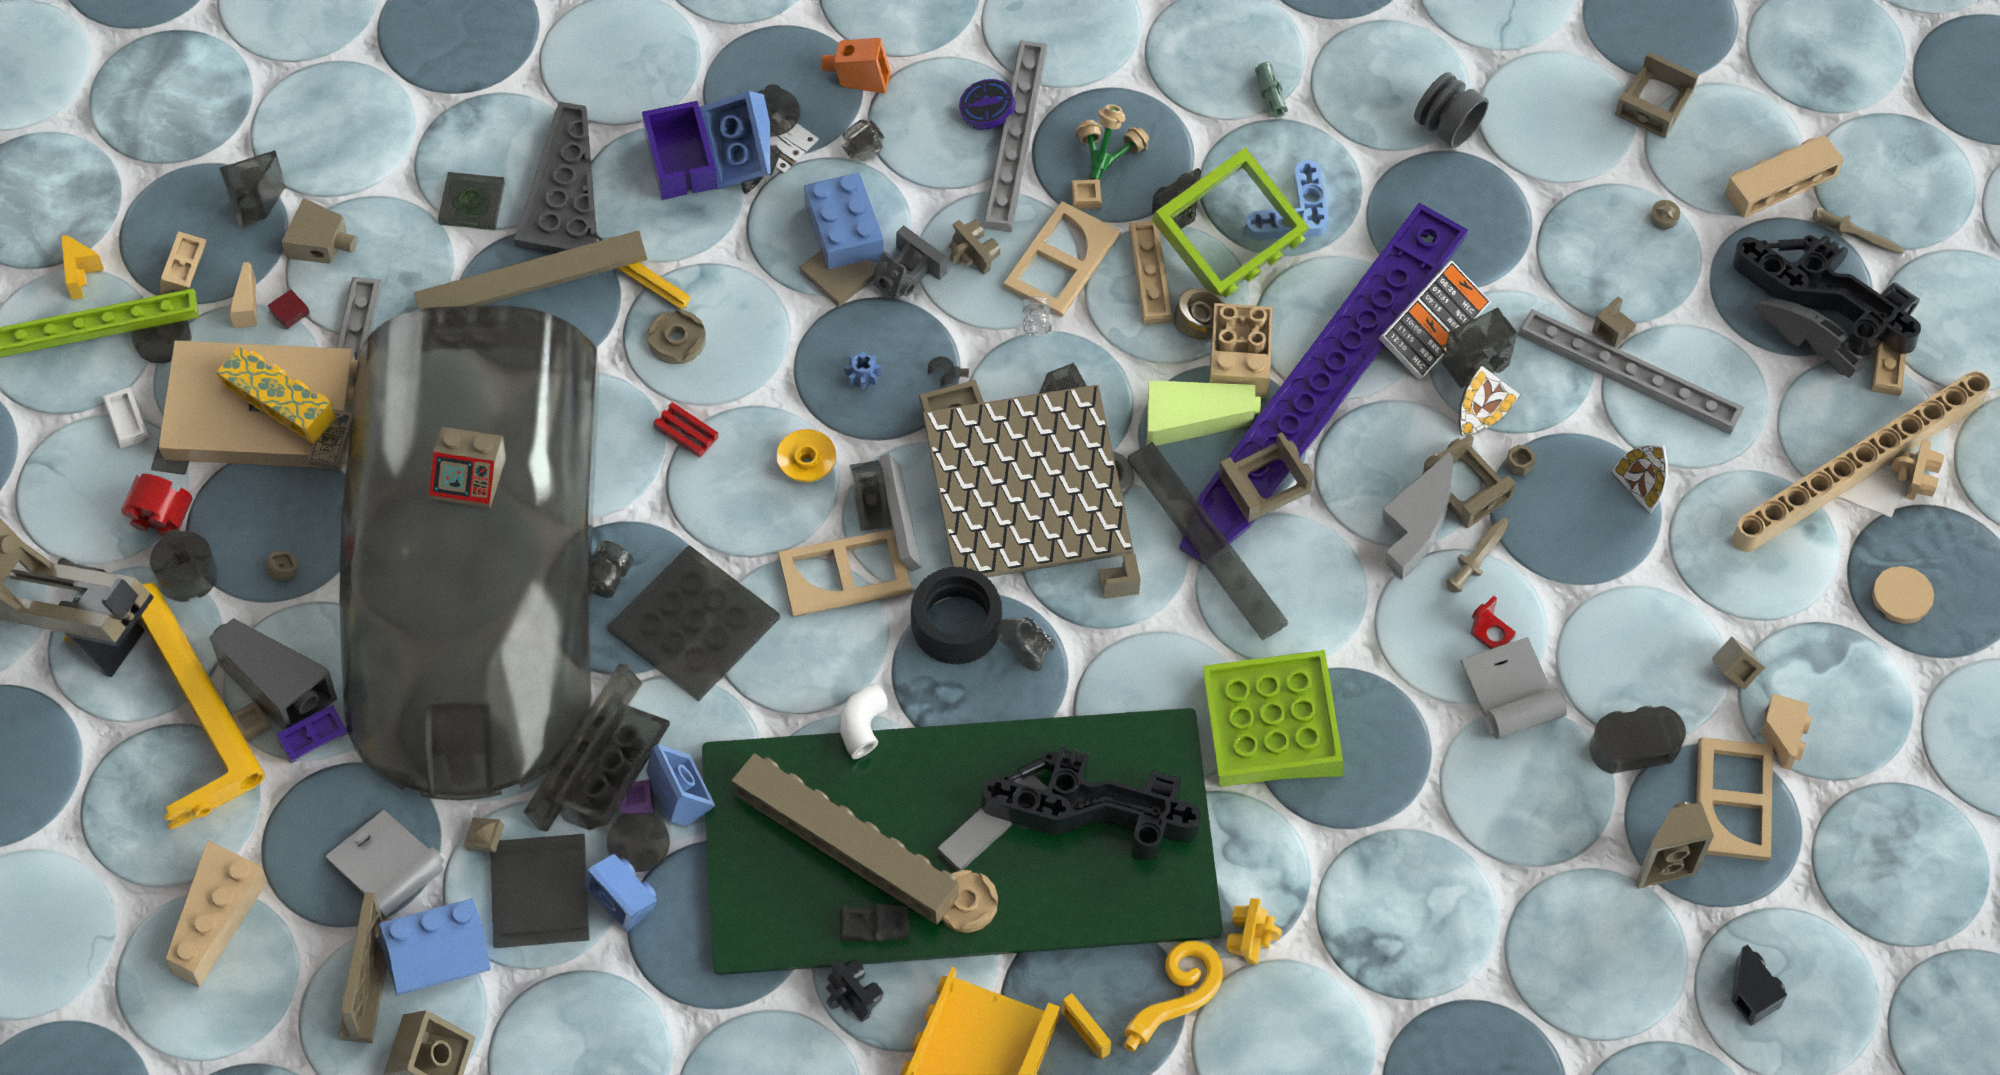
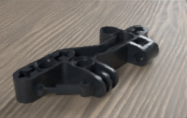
(1875, 315)
(1090, 803)

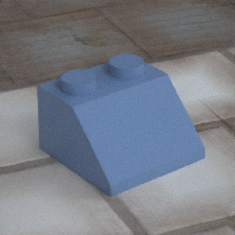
(678, 785)
(620, 892)

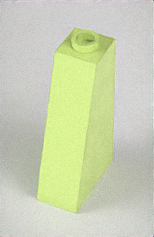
(1197, 409)

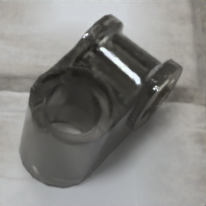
(1025, 641)

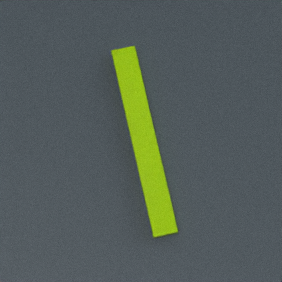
(98, 322)

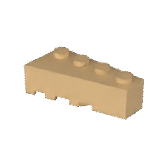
(213, 911)

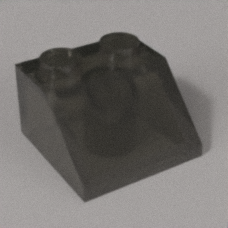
(253, 187)

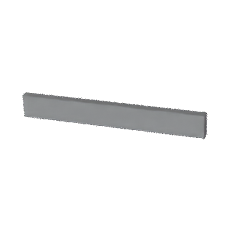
(1015, 137)
(1631, 371)

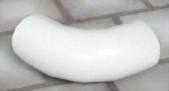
(857, 717)

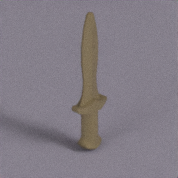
(1844, 225)
(1472, 562)

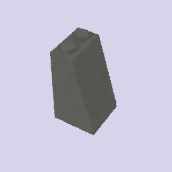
(274, 675)

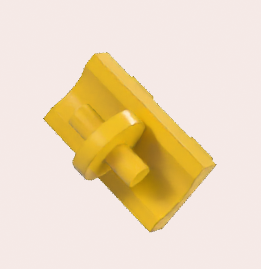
(1258, 931)

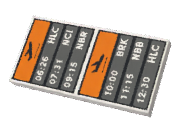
(1425, 323)

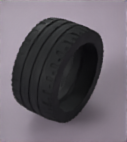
(952, 583)

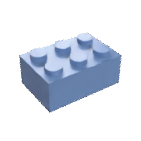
(843, 221)

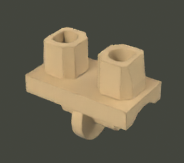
(1924, 460)

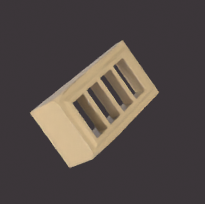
(244, 305)

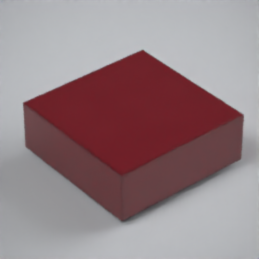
(288, 309)

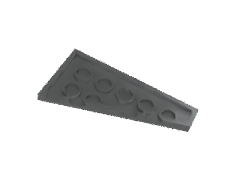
(561, 197)

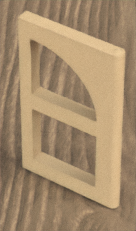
(1099, 240)
(807, 598)
(1723, 841)

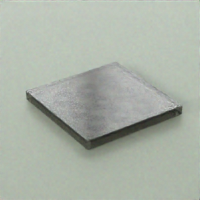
(693, 622)

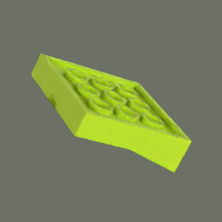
(1273, 719)

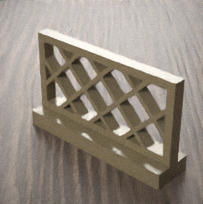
(365, 977)

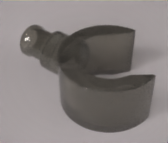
(953, 371)

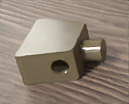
(316, 234)

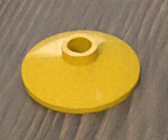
(806, 445)

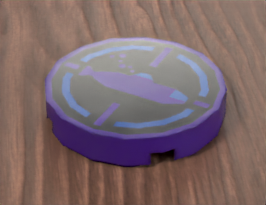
(987, 104)

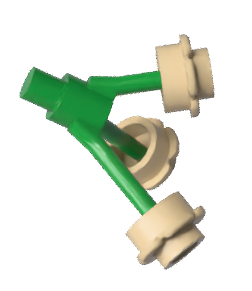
(1090, 132)

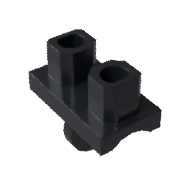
(849, 993)

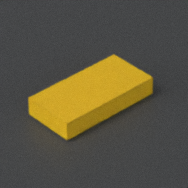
(1086, 1026)

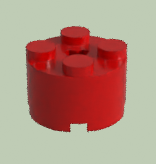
(155, 504)

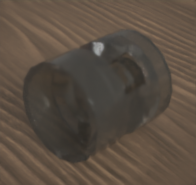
(607, 567)

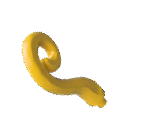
(1148, 1019)

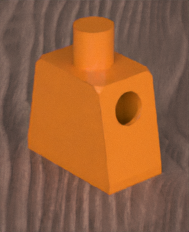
(860, 64)

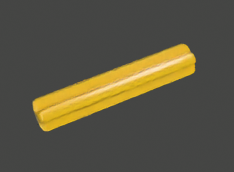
(656, 284)

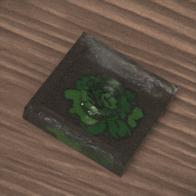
(471, 201)

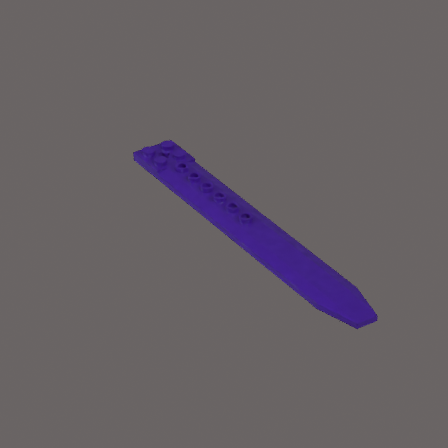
(1336, 359)

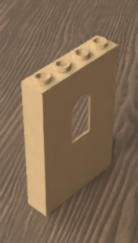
(215, 425)

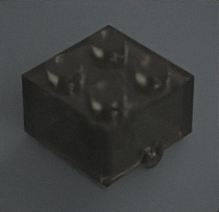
(1481, 341)

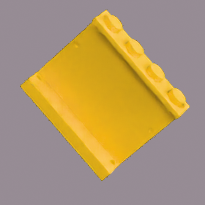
(980, 1033)

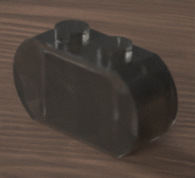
(1637, 739)

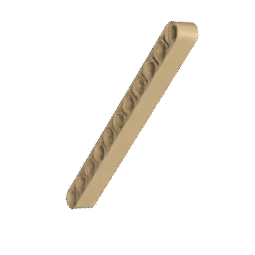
(1854, 470)

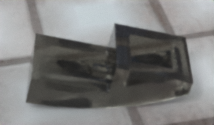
(875, 924)

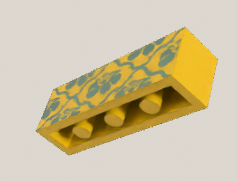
(276, 394)

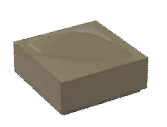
(483, 835)

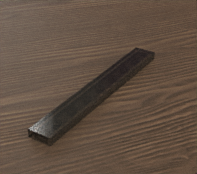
(1207, 541)

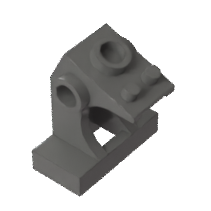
(915, 256)

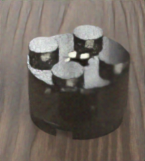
(183, 565)

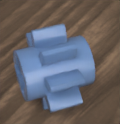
(862, 370)

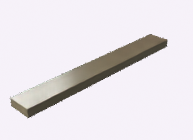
(536, 273)

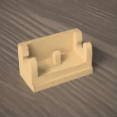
(182, 263)

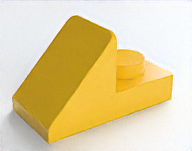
(77, 262)

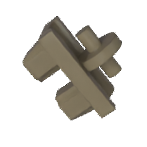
(969, 250)

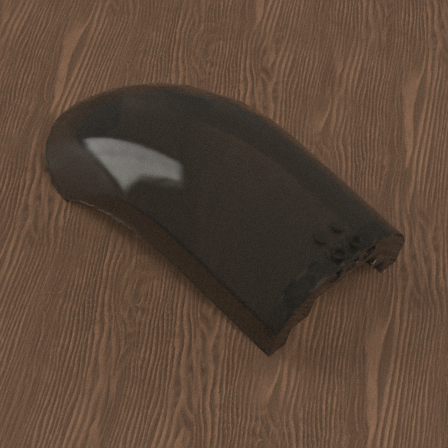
(458, 616)

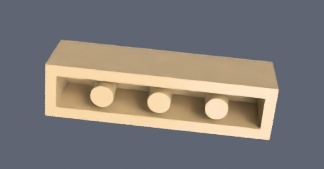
(1783, 176)

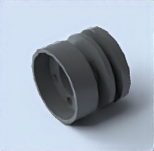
(1451, 110)

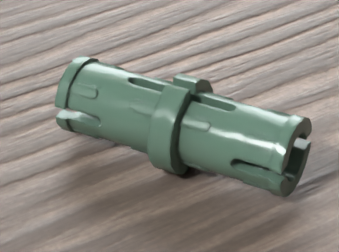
(1271, 89)

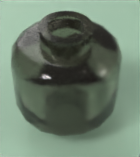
(862, 140)

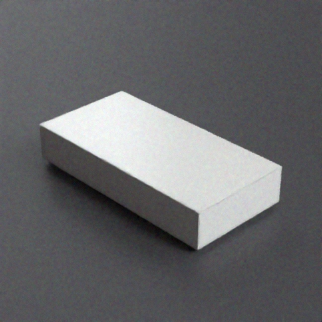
(125, 417)

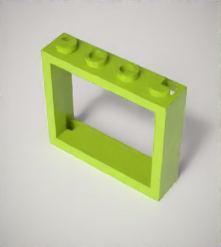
(1164, 222)

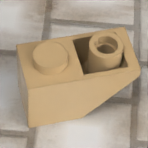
(1783, 728)

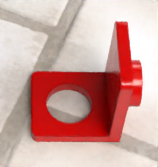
(1485, 620)

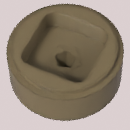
(1665, 214)
(281, 565)

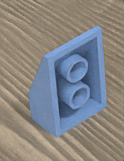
(738, 137)

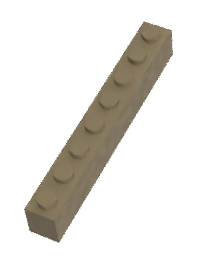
(846, 838)

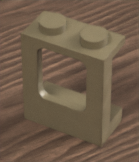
(1646, 114)
(1243, 491)
(1487, 500)

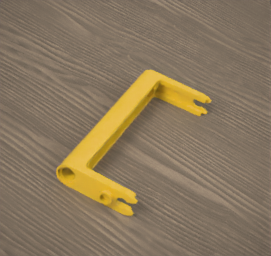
(239, 761)

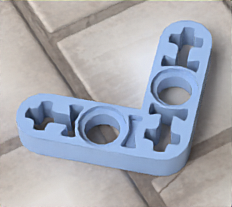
(1305, 208)

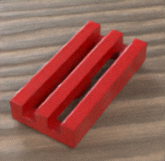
(674, 409)

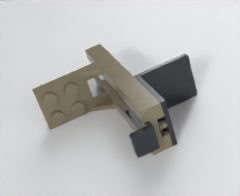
(99, 623)

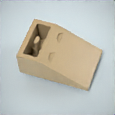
(1241, 346)

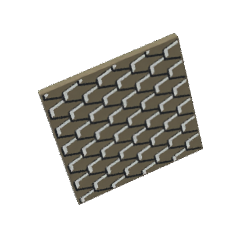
(1028, 482)

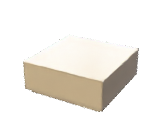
(1086, 194)

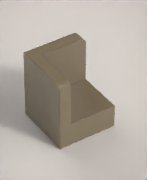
(1612, 324)
(1121, 580)
(1738, 663)

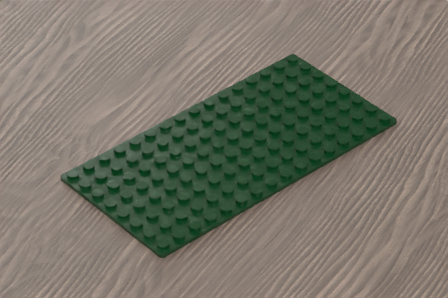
(1084, 888)

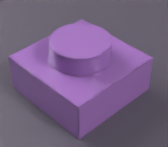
(639, 798)

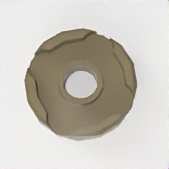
(676, 351)

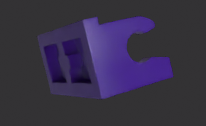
(311, 733)

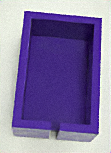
(679, 150)

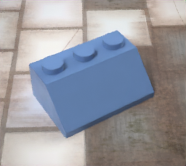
(434, 946)

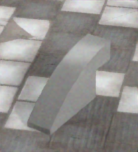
(1418, 516)

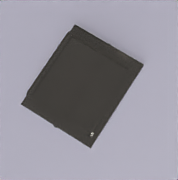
(539, 891)

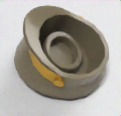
(1196, 312)

